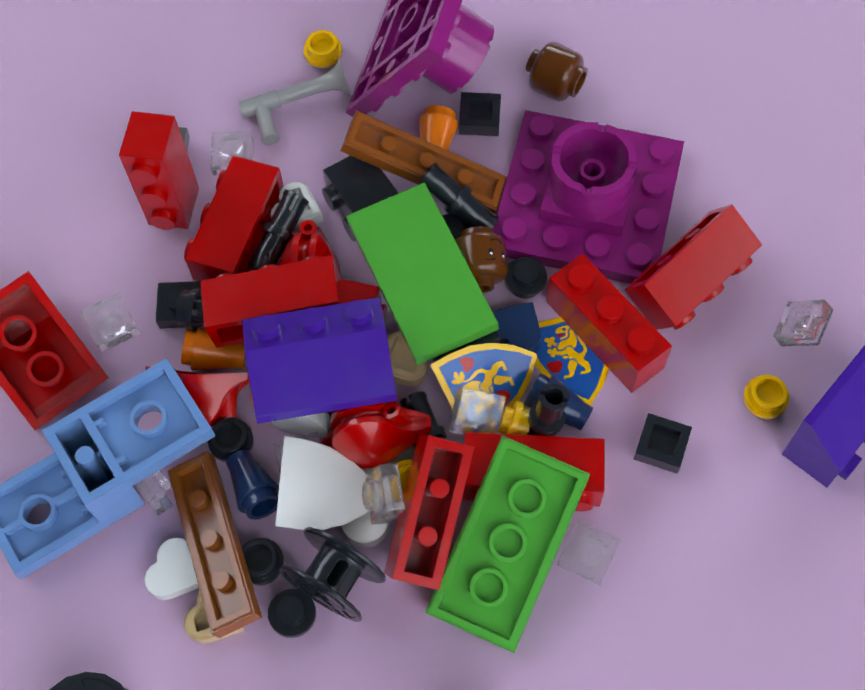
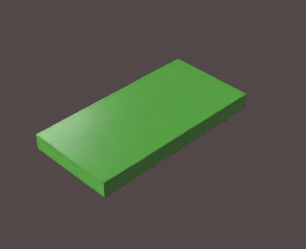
(422, 274)
(508, 544)

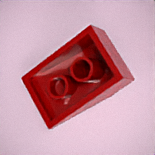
(41, 355)

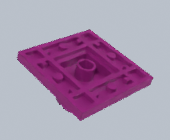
(418, 40)
(588, 193)

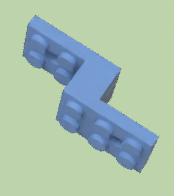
(96, 465)

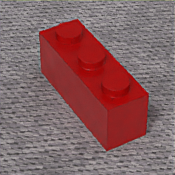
(159, 170)
(234, 219)
(694, 268)
(267, 292)
(607, 323)
(582, 453)
(430, 512)

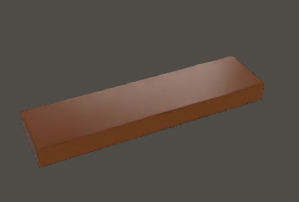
(411, 157)
(214, 545)

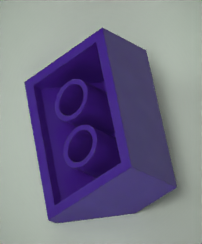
(318, 360)
(833, 428)

